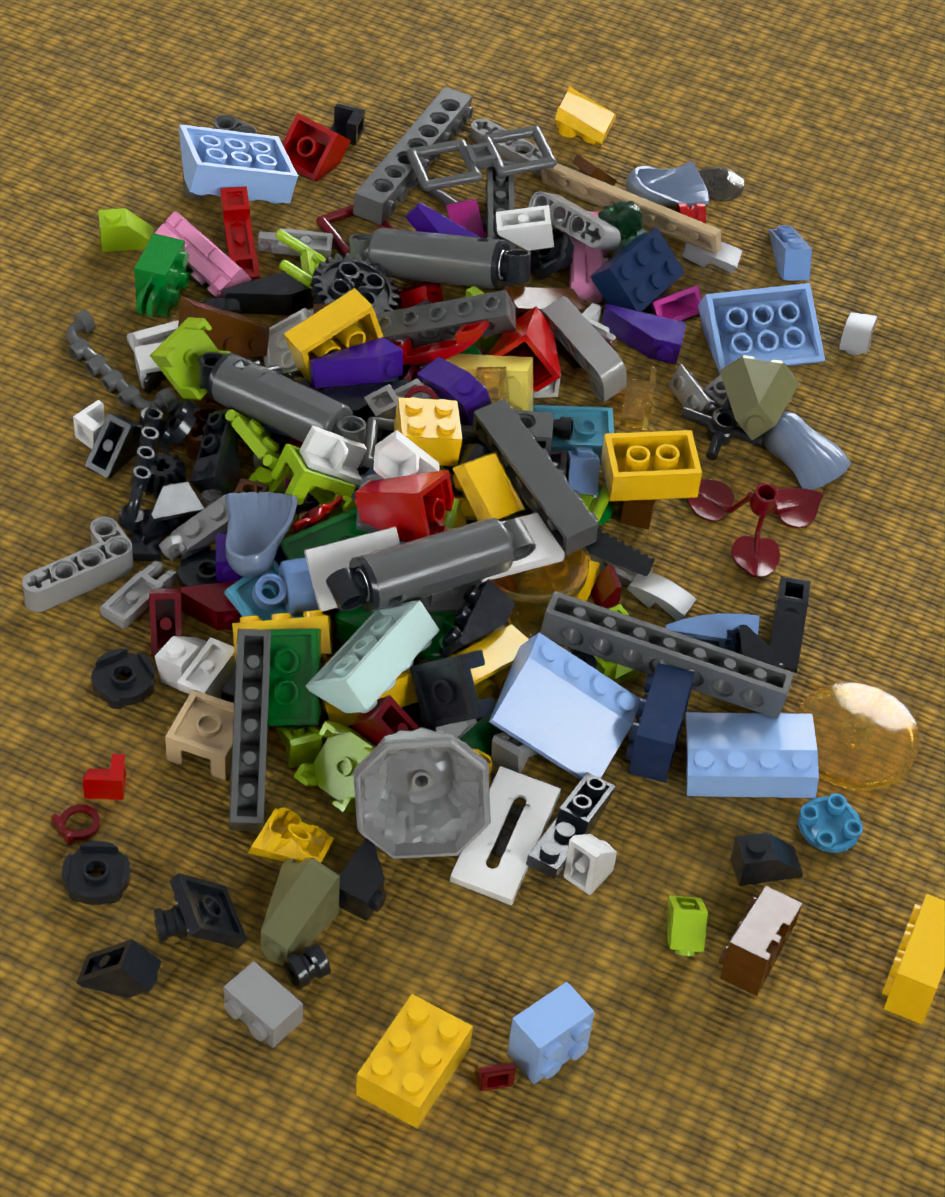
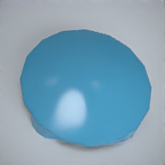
(830, 823)

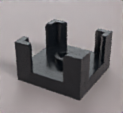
(448, 690)

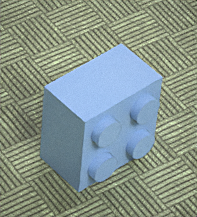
(550, 1033)

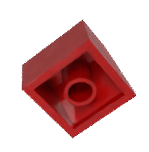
(313, 147)

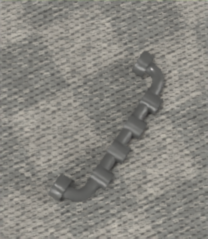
(111, 378)

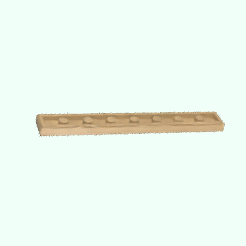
(653, 214)

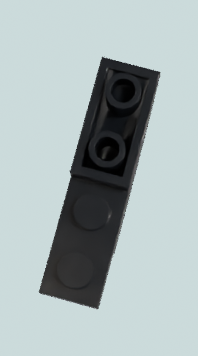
(575, 817)

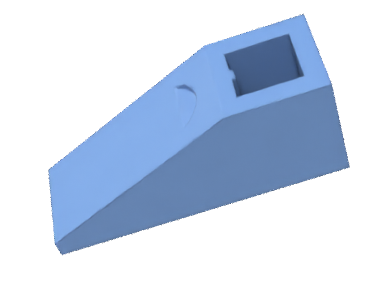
(790, 253)
(583, 470)

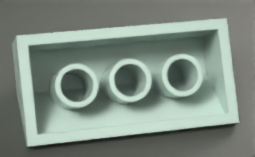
(374, 657)

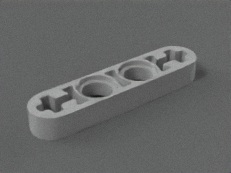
(509, 149)

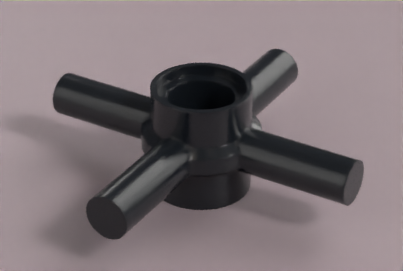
(720, 428)

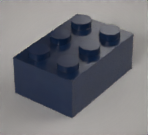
(638, 272)
(659, 722)

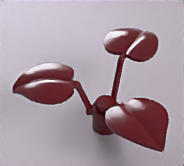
(754, 554)

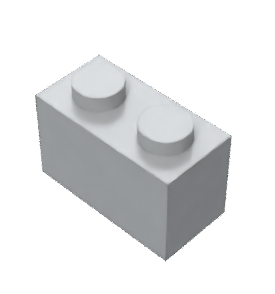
(262, 1004)

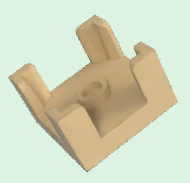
(204, 730)

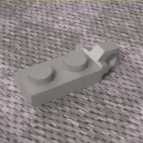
(318, 241)
(197, 531)

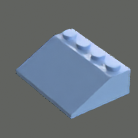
(236, 159)
(762, 324)
(564, 708)
(751, 755)

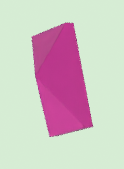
(467, 215)
(678, 304)

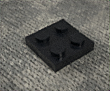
(208, 910)

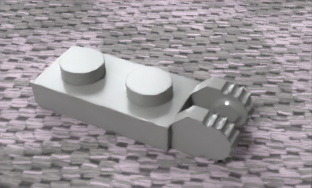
(133, 597)

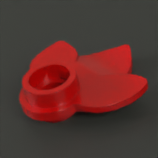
(316, 515)

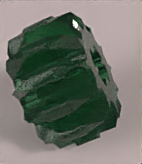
(623, 216)

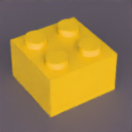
(431, 426)

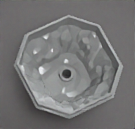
(422, 794)

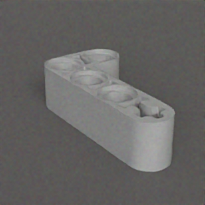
(578, 221)
(588, 348)
(83, 571)

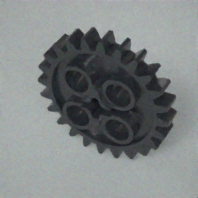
(339, 276)

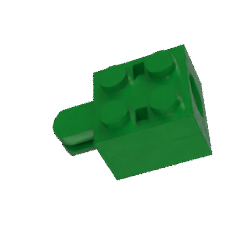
(160, 275)

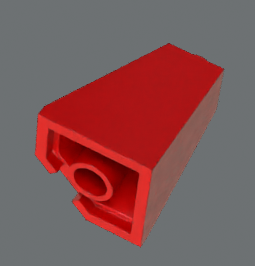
(533, 339)
(409, 503)

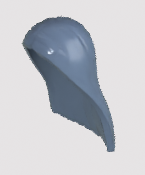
(668, 186)
(805, 451)
(256, 529)

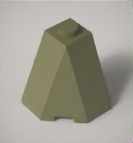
(758, 392)
(299, 908)

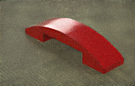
(239, 229)
(425, 354)

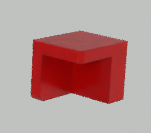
(420, 294)
(106, 782)

